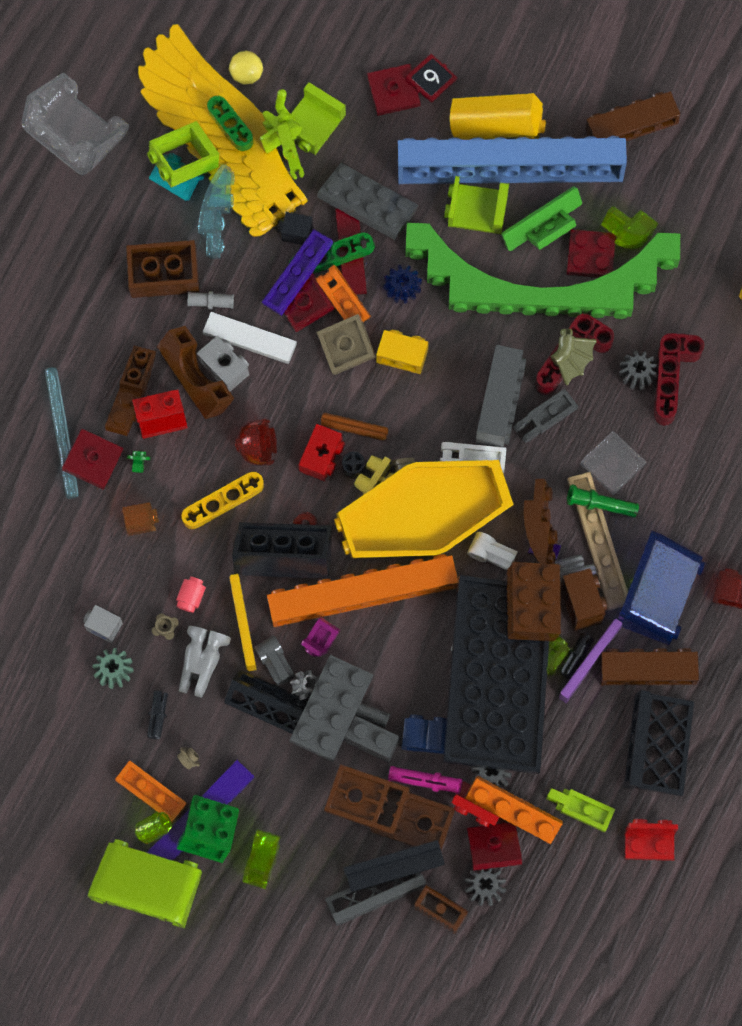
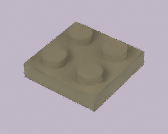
(346, 344)

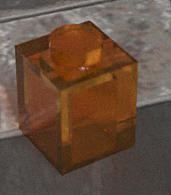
(140, 518)

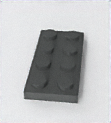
(367, 201)
(331, 708)

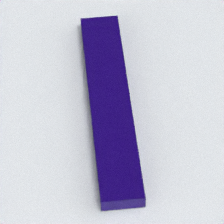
(222, 791)

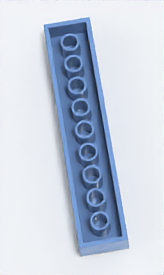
(511, 160)

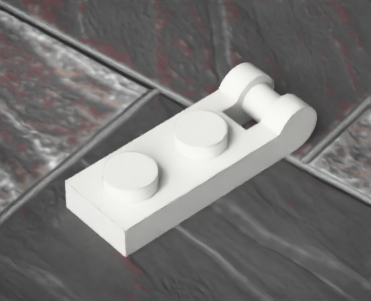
(471, 452)

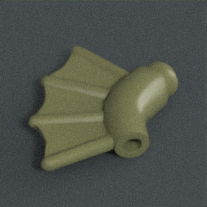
(572, 355)

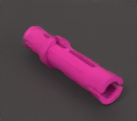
(452, 784)

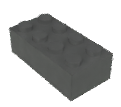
(499, 398)

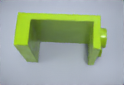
(318, 117)
(476, 207)

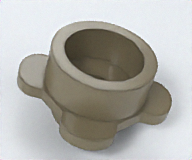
(162, 620)
(188, 758)

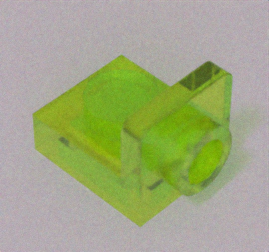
(556, 658)

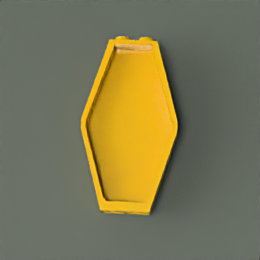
(424, 509)

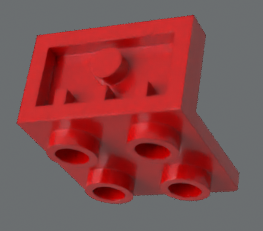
(649, 840)

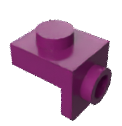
(320, 638)

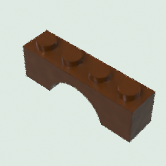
(180, 353)

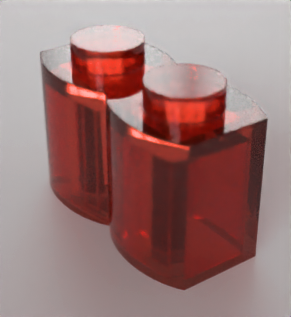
(728, 589)

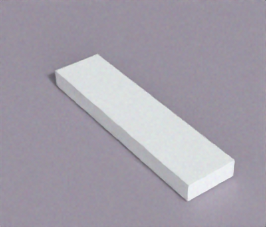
(250, 337)

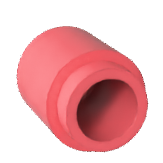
(190, 594)

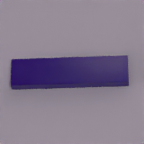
(297, 272)

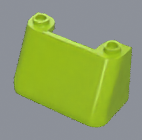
(145, 883)

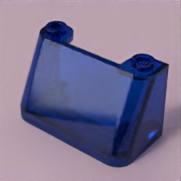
(660, 588)

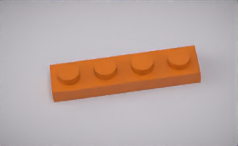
(513, 809)

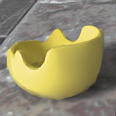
(245, 67)

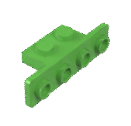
(545, 223)

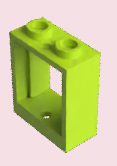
(189, 133)

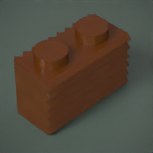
(440, 909)

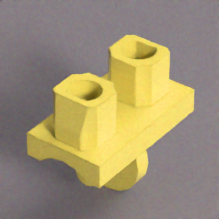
(379, 468)

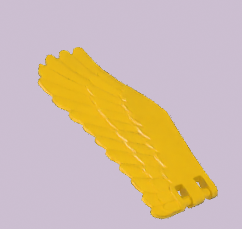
(179, 87)

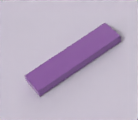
(590, 660)

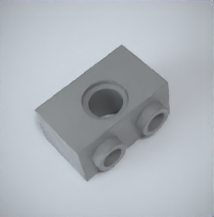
(219, 350)

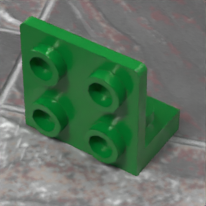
(209, 829)

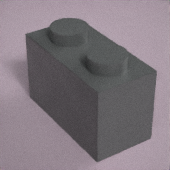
(372, 739)

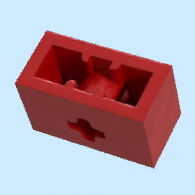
(321, 440)

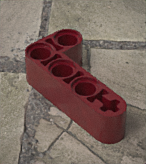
(595, 330)
(671, 379)

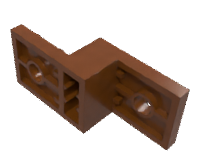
(388, 808)

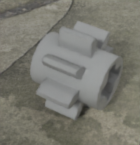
(299, 684)

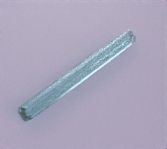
(61, 429)

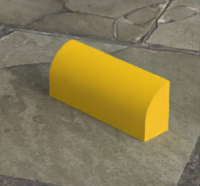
(495, 116)

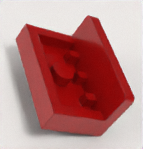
(464, 806)

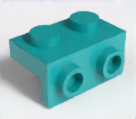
(182, 190)

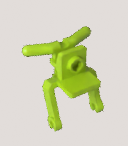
(282, 131)

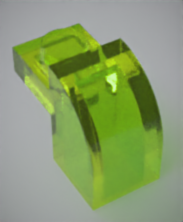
(630, 232)
(262, 859)

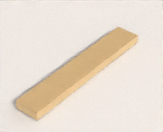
(601, 547)

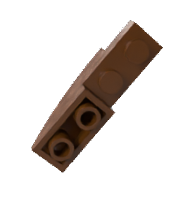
(132, 386)
(537, 523)

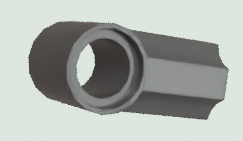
(272, 656)

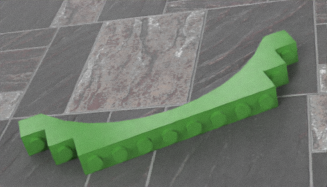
(483, 293)

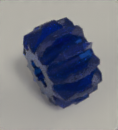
(402, 292)

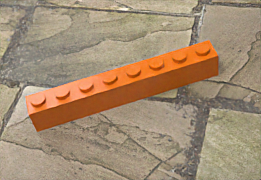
(363, 590)

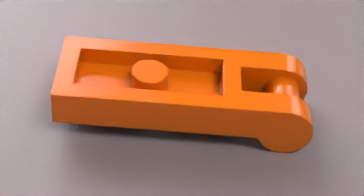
(342, 295)

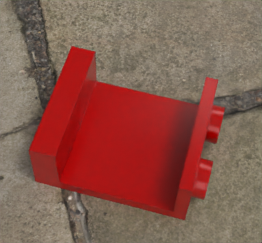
(160, 414)

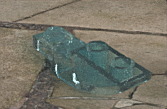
(215, 203)

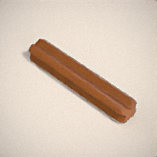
(354, 426)

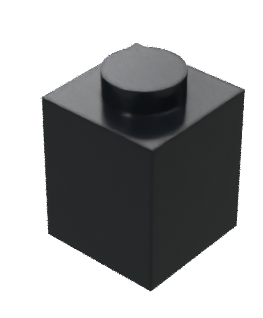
(295, 228)

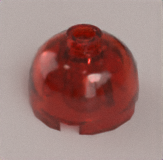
(257, 443)

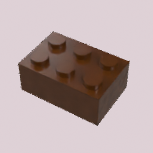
(162, 269)
(533, 601)

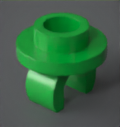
(138, 460)

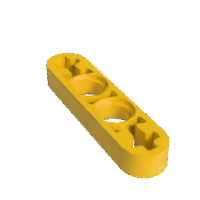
(224, 503)

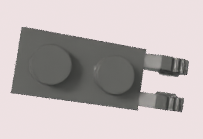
(547, 414)

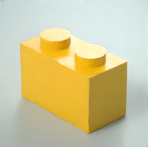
(402, 351)

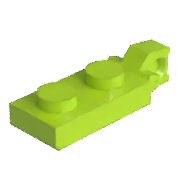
(582, 808)

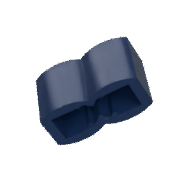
(424, 735)

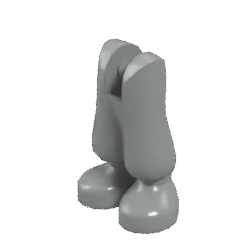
(198, 662)

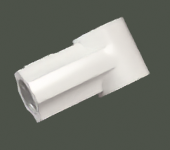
(486, 548)

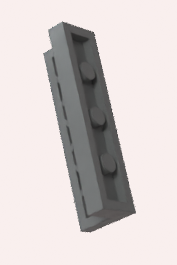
(373, 902)

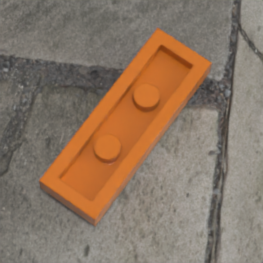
(150, 791)

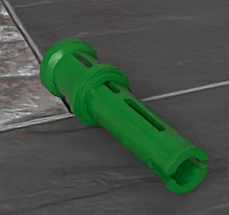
(591, 500)

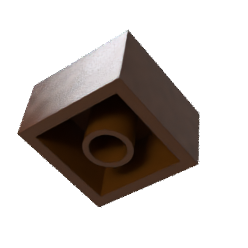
(583, 599)

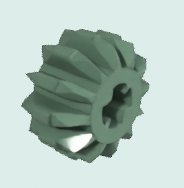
(106, 662)

